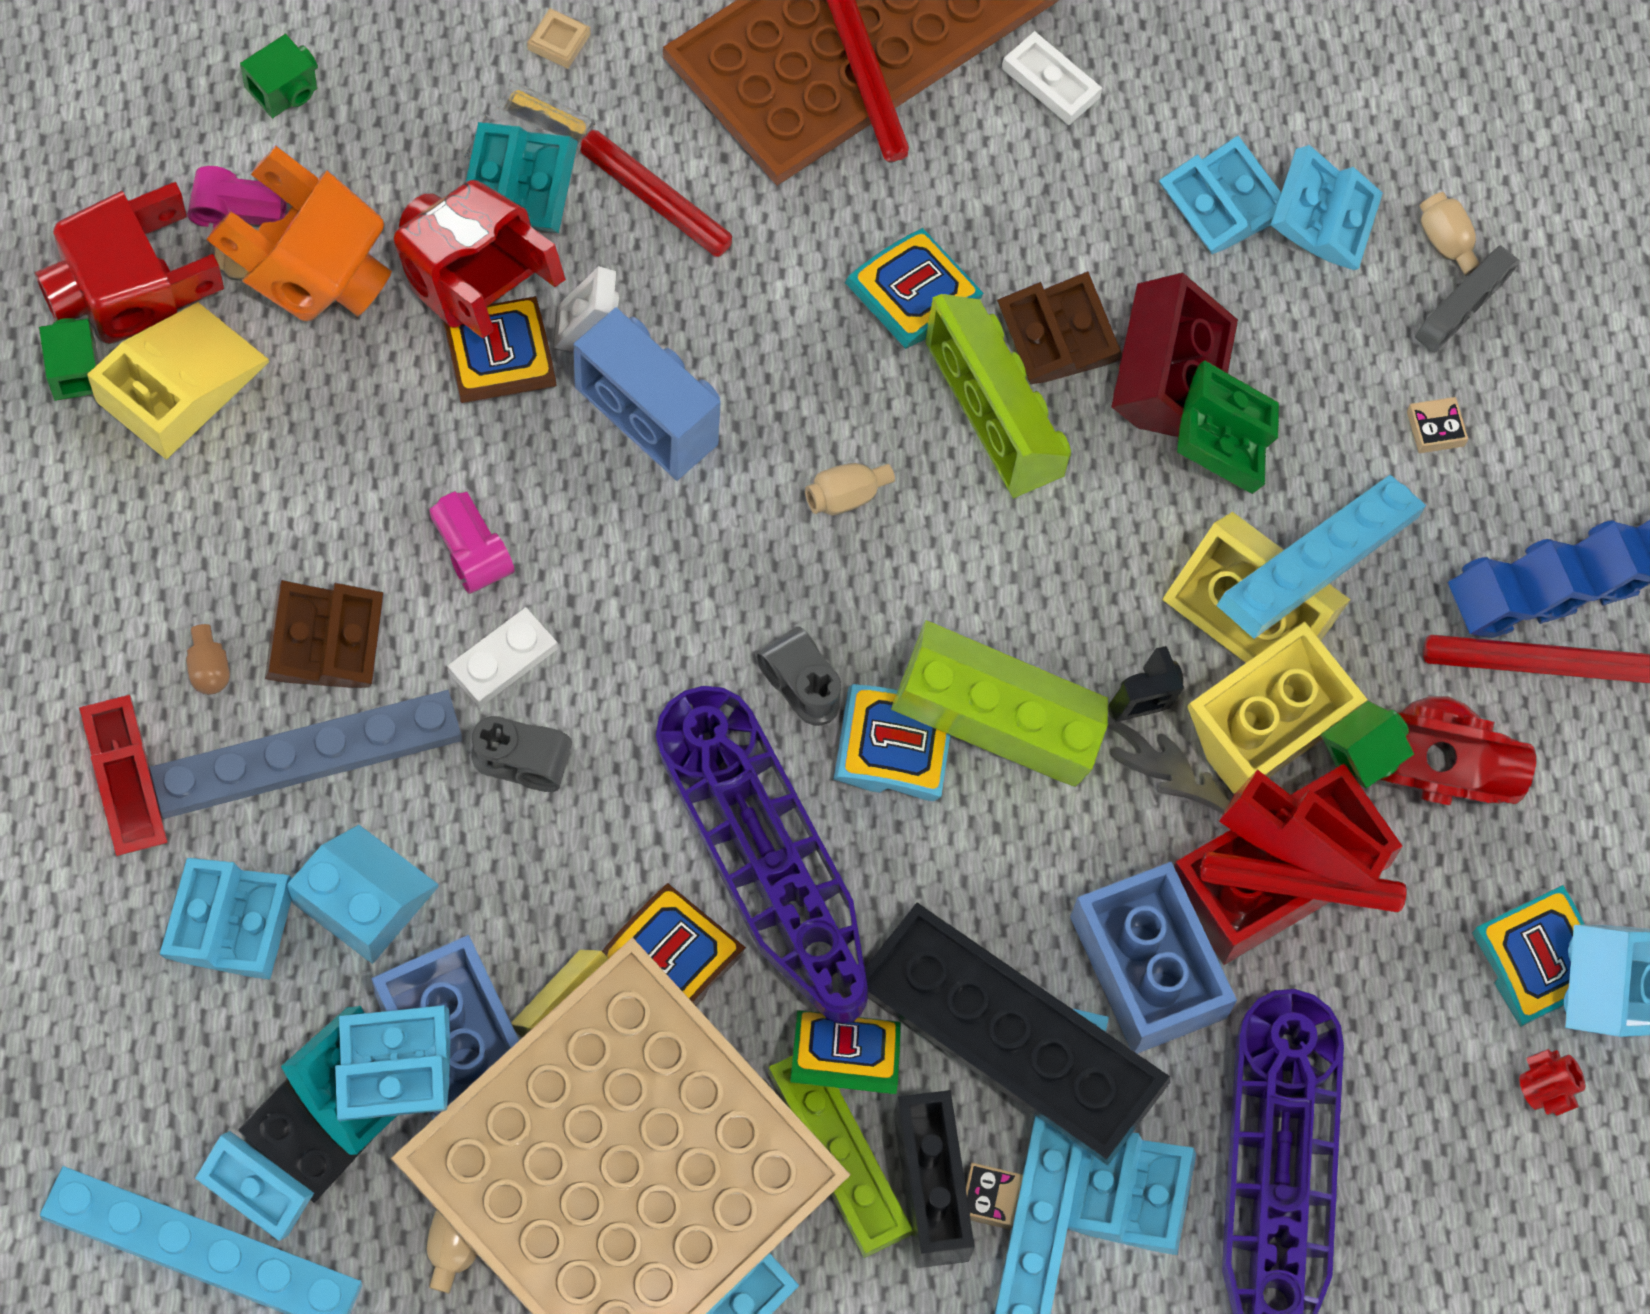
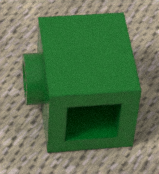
(280, 75)
(68, 357)
(1369, 743)

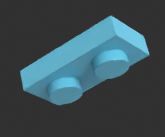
(254, 1185)

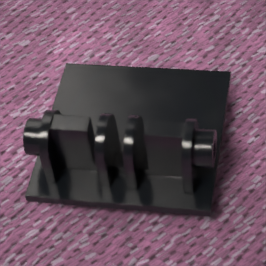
(296, 1141)

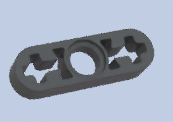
(1467, 297)

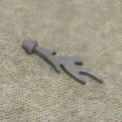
(1168, 765)

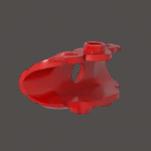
(1486, 763)

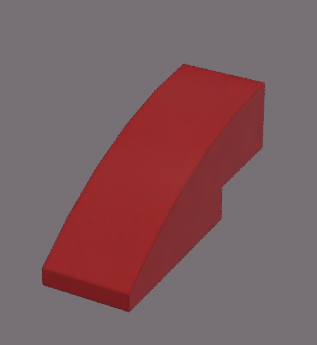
(123, 775)
(1304, 832)

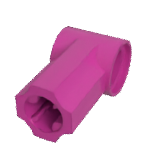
(220, 192)
(473, 549)

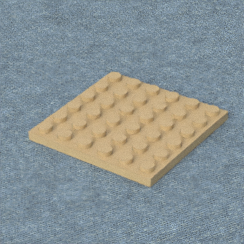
(621, 1155)

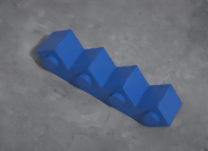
(1553, 579)

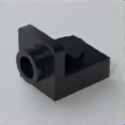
(1151, 690)

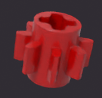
(1552, 1082)

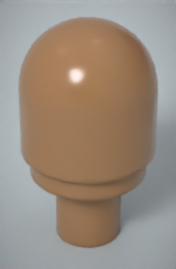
(207, 662)

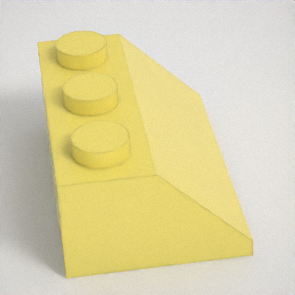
(1220, 562)
(1273, 708)

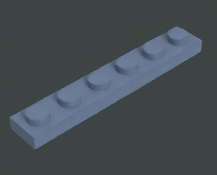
(305, 754)

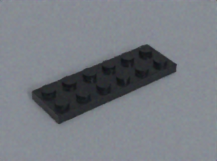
(1013, 1033)

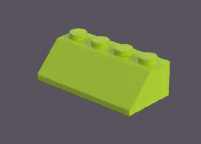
(995, 394)
(1002, 704)

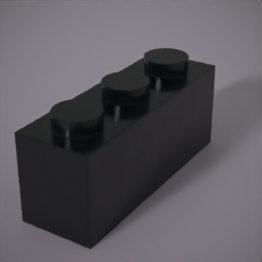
(933, 1179)

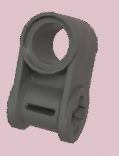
(798, 669)
(526, 753)

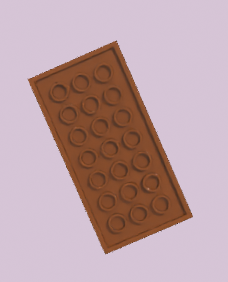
(785, 80)

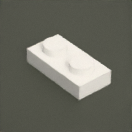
(1051, 78)
(585, 307)
(502, 657)

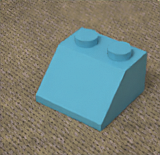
(360, 891)
(1609, 980)

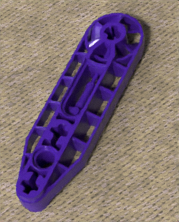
(779, 873)
(1279, 1207)

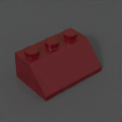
(1167, 337)

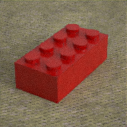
(1243, 917)

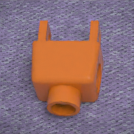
(315, 250)

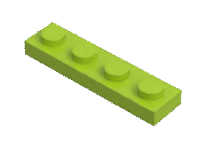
(865, 1195)

